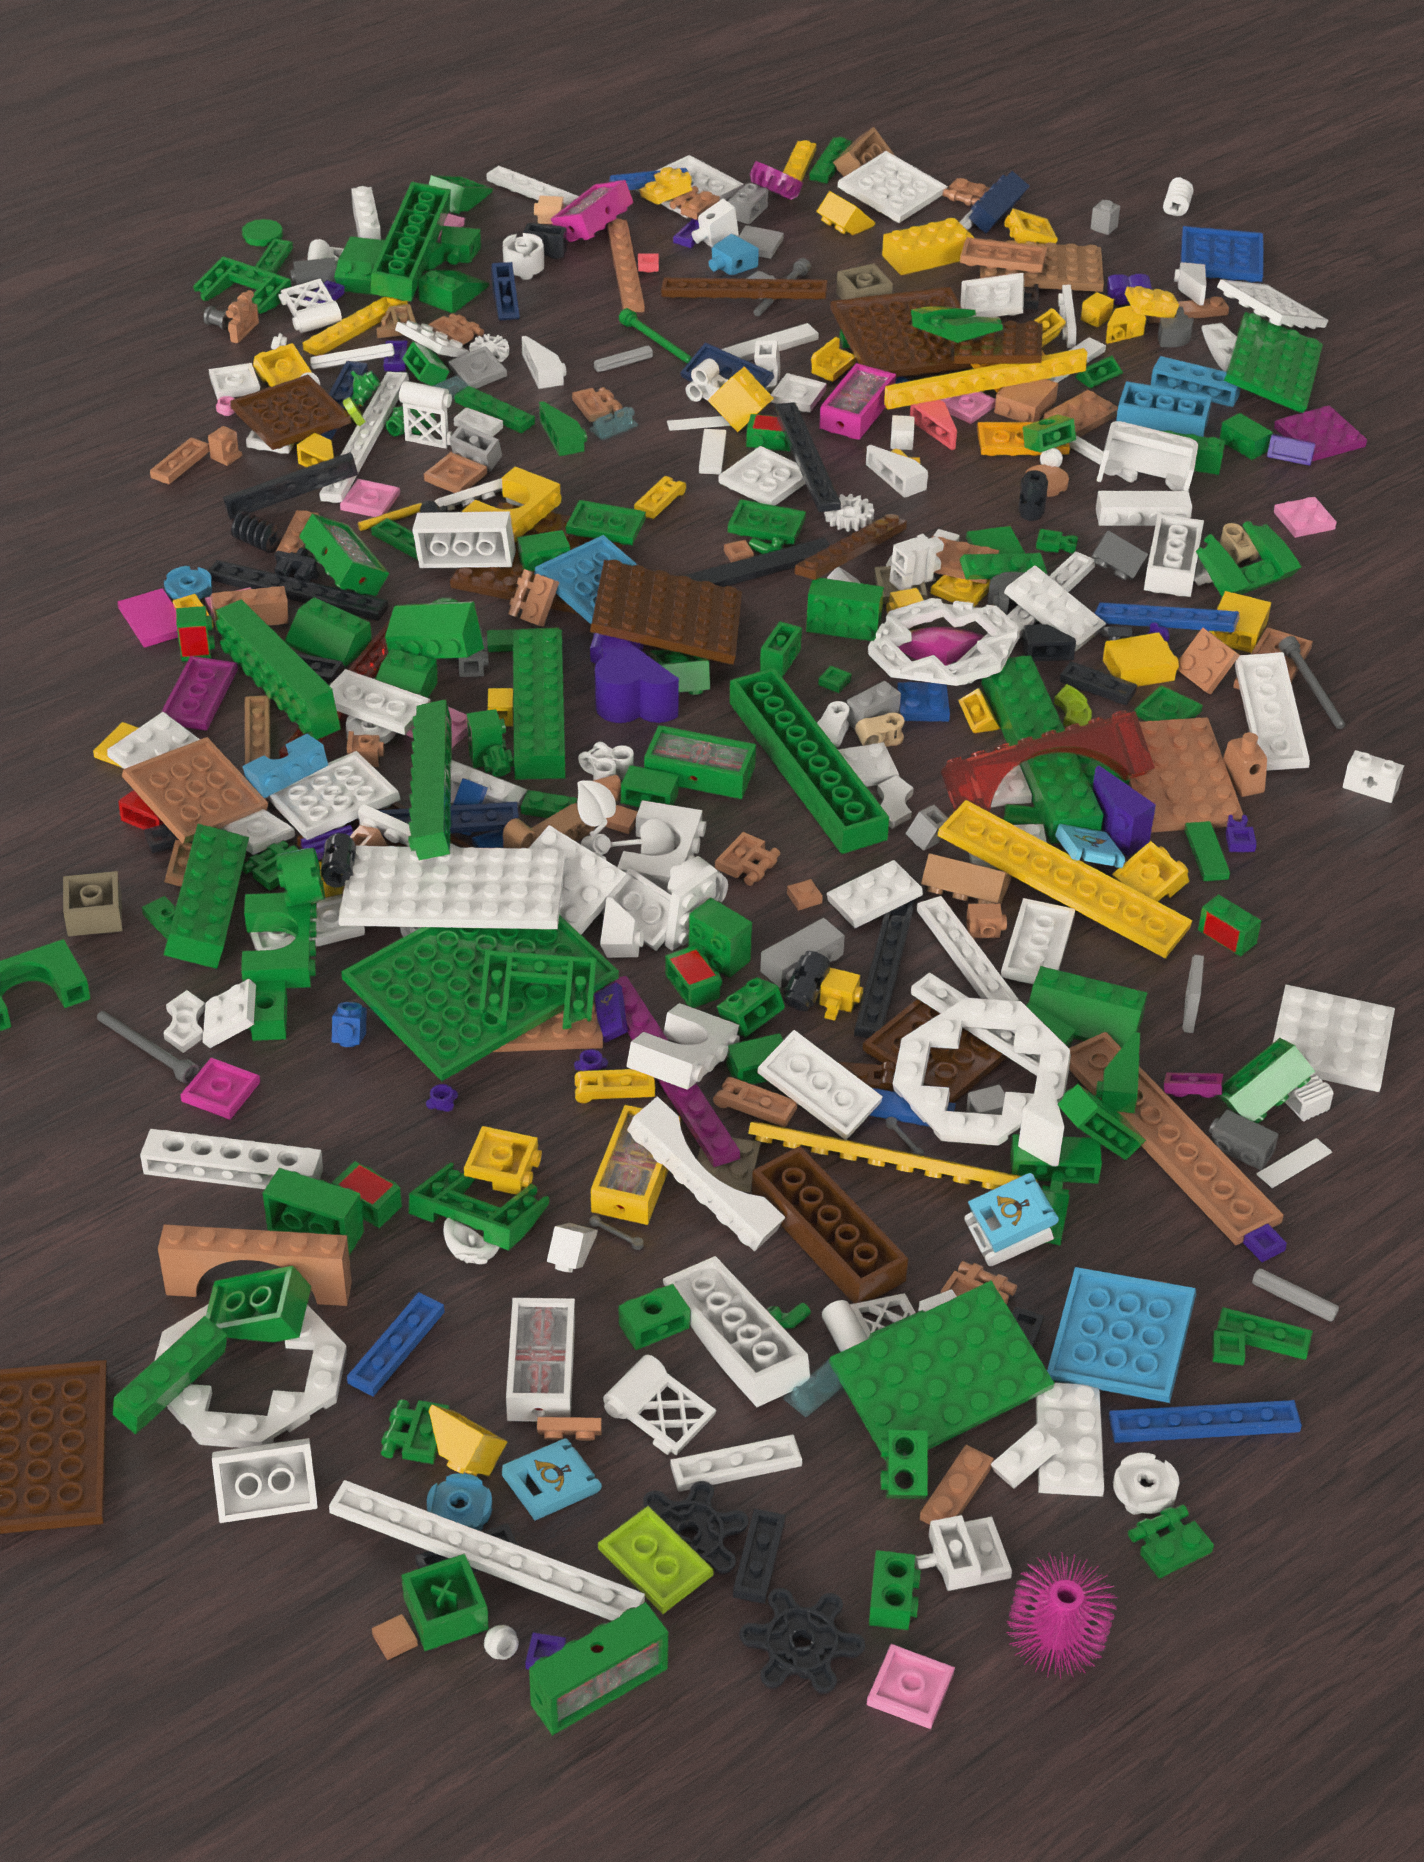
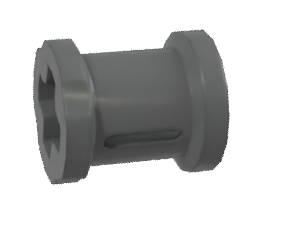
(216, 317)

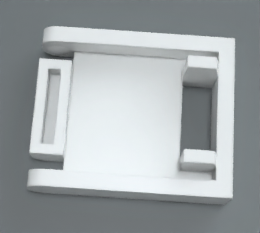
(994, 1258)

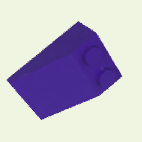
(1125, 812)

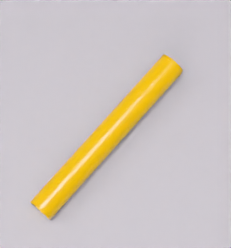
(395, 515)

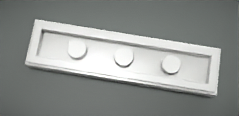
(737, 1462)

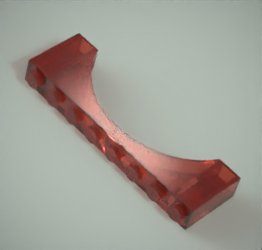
(1112, 741)

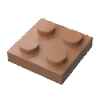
(455, 473)
(1207, 661)

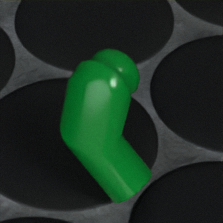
(763, 547)

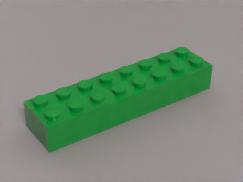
(410, 241)
(277, 670)
(538, 704)

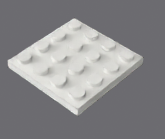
(706, 179)
(892, 186)
(1272, 304)
(333, 795)
(585, 881)
(1337, 1035)

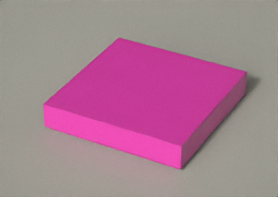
(220, 1088)

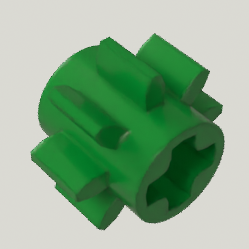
(498, 761)

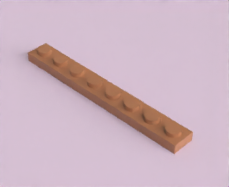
(625, 265)

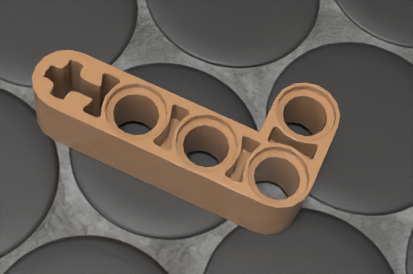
(567, 821)

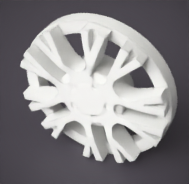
(494, 344)

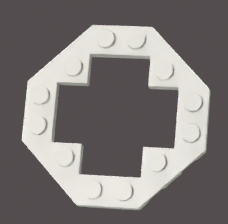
(895, 632)
(945, 1032)
(286, 1408)

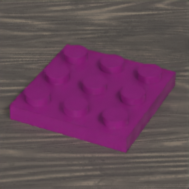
(1325, 428)

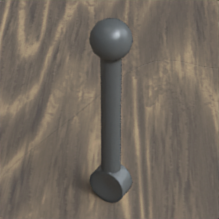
(891, 1123)
(637, 1242)

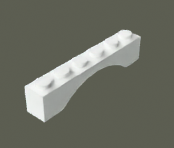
(745, 1214)

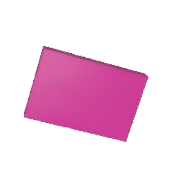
(150, 617)

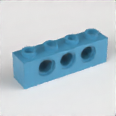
(1195, 379)

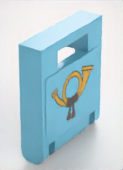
(1094, 844)
(1019, 1209)
(557, 1473)

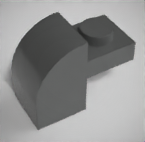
(1176, 330)
(997, 588)

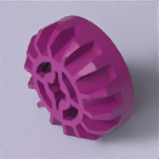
(775, 181)

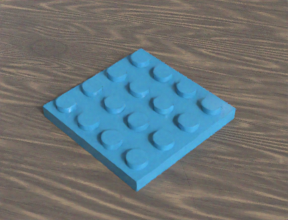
(580, 573)
(1122, 1334)

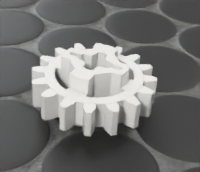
(853, 513)

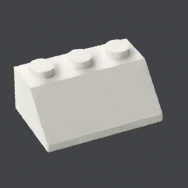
(498, 789)
(264, 1480)

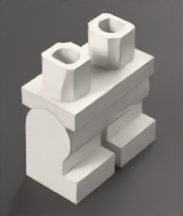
(916, 562)

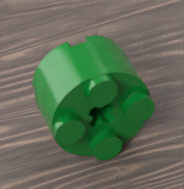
(300, 877)

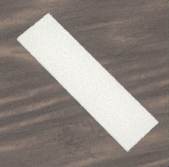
(697, 423)
(1294, 1163)

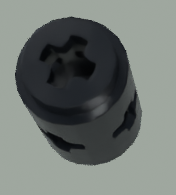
(1033, 495)
(338, 860)
(802, 992)

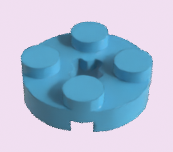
(185, 582)
(466, 1488)

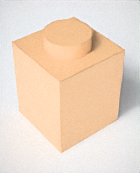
(547, 208)

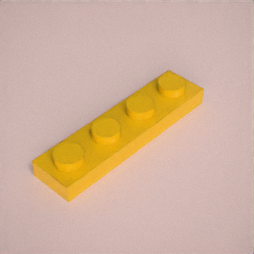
(800, 159)

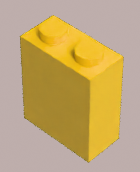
(1252, 621)
(1141, 659)

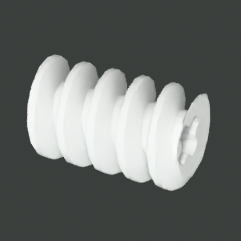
(1178, 197)

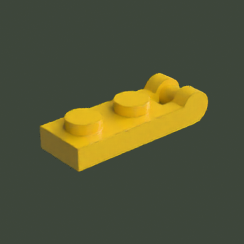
(660, 496)
(612, 1084)

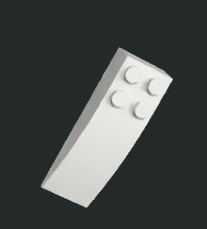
(740, 1332)

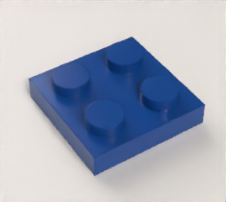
(923, 701)

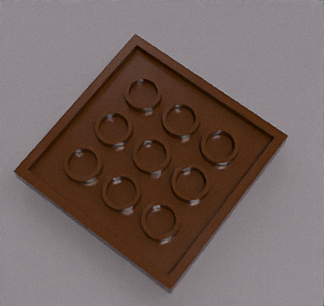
(1013, 345)
(290, 412)
(946, 1067)

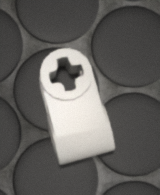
(835, 722)

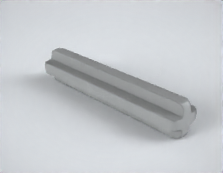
(623, 359)
(1295, 1294)

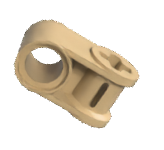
(1238, 543)
(879, 730)

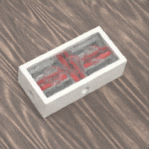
(540, 1358)

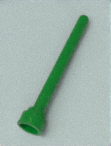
(629, 318)

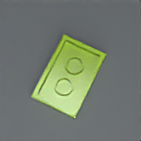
(655, 1559)

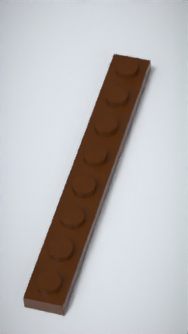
(744, 288)
(850, 547)

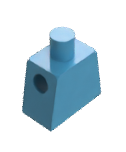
(733, 255)

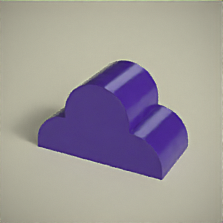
(633, 685)

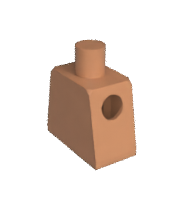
(1246, 764)

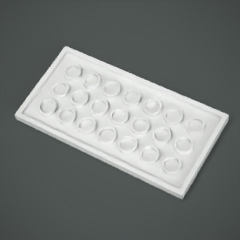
(455, 889)

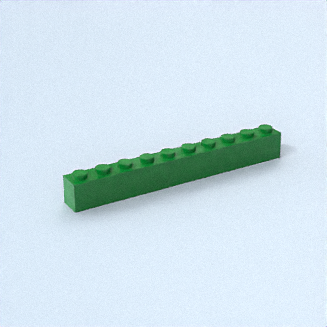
(431, 781)

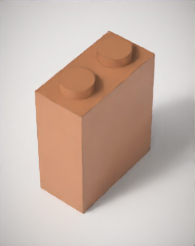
(1026, 400)

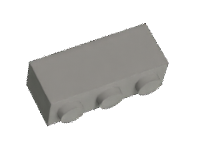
(781, 959)

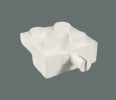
(966, 1552)

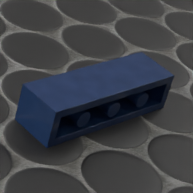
(997, 201)

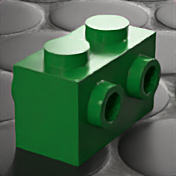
(752, 1005)

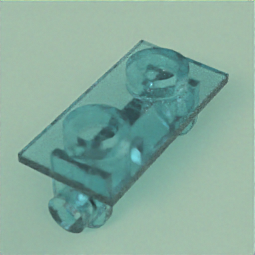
(606, 426)
(814, 1391)

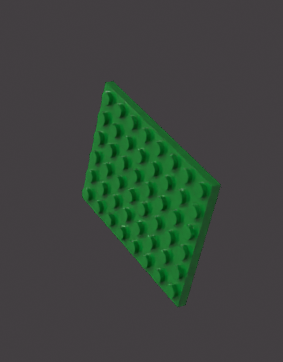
(432, 986)

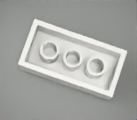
(464, 539)
(1173, 555)

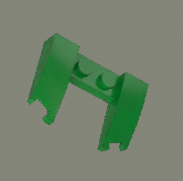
(230, 271)
(954, 323)
(1276, 563)
(508, 967)
(501, 1226)

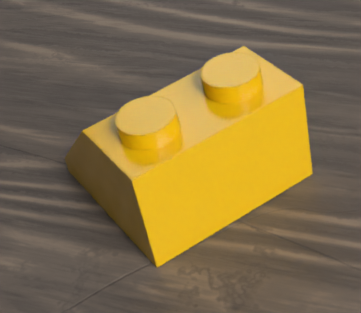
(843, 215)
(740, 398)
(465, 1443)

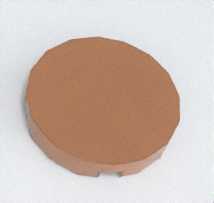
(1057, 478)

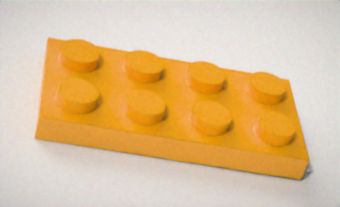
(1007, 439)

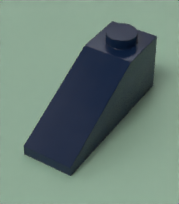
(504, 291)

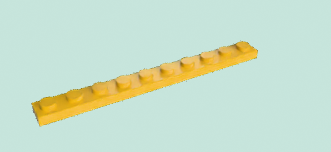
(983, 379)
(878, 1155)

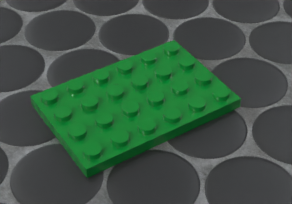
(1274, 362)
(942, 1370)

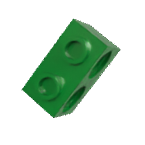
(914, 1464)
(891, 1589)

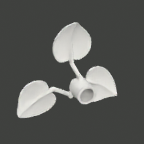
(597, 804)

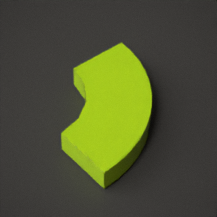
(353, 411)
(1074, 706)

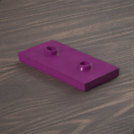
(199, 692)

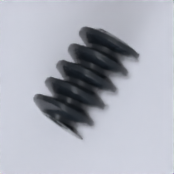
(256, 532)

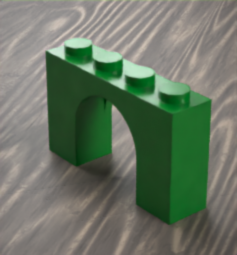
(289, 963)
(47, 964)

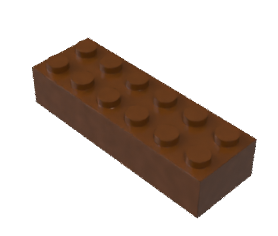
(830, 1226)

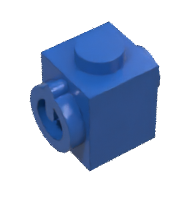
(349, 1024)

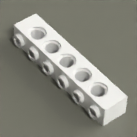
(224, 1159)

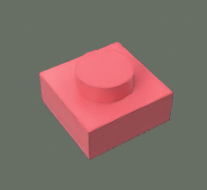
(648, 263)

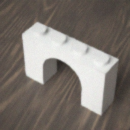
(686, 828)
(701, 1047)

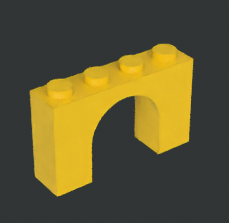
(533, 491)

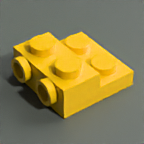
(668, 185)
(1029, 227)
(1152, 302)
(280, 365)
(1153, 873)
(503, 1159)

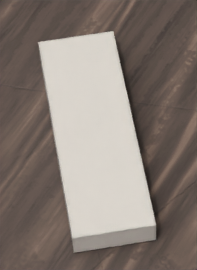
(712, 451)

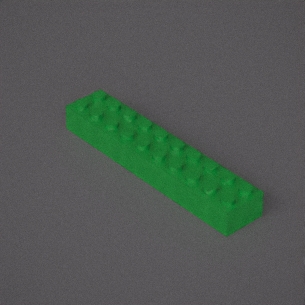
(809, 761)
(1054, 779)

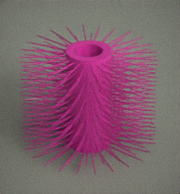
(1060, 1615)

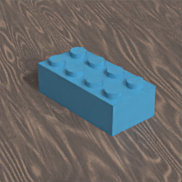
(1164, 409)

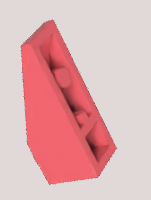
(935, 420)

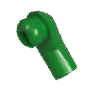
(790, 1319)

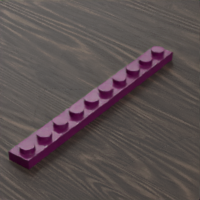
(689, 1103)

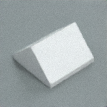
(1042, 1126)

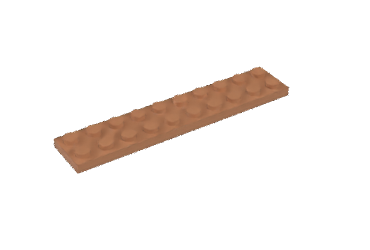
(1182, 1148)

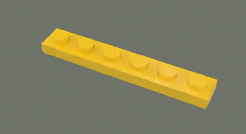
(350, 326)

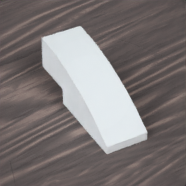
(1220, 343)

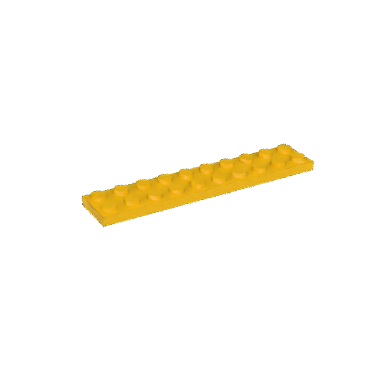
(1065, 879)

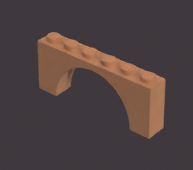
(192, 1250)

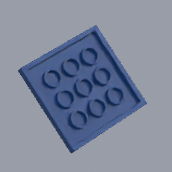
(1224, 252)

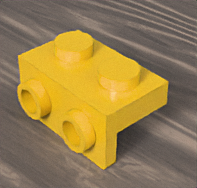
(831, 361)

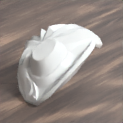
(467, 1243)

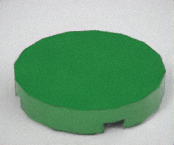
(261, 232)

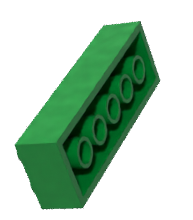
(206, 896)

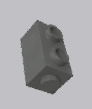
(312, 270)
(474, 664)
(1243, 1139)

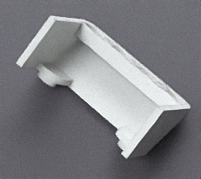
(1149, 453)

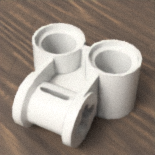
(705, 381)
(606, 762)

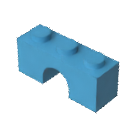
(303, 759)

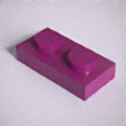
(1182, 1084)

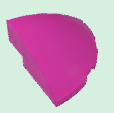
(945, 643)

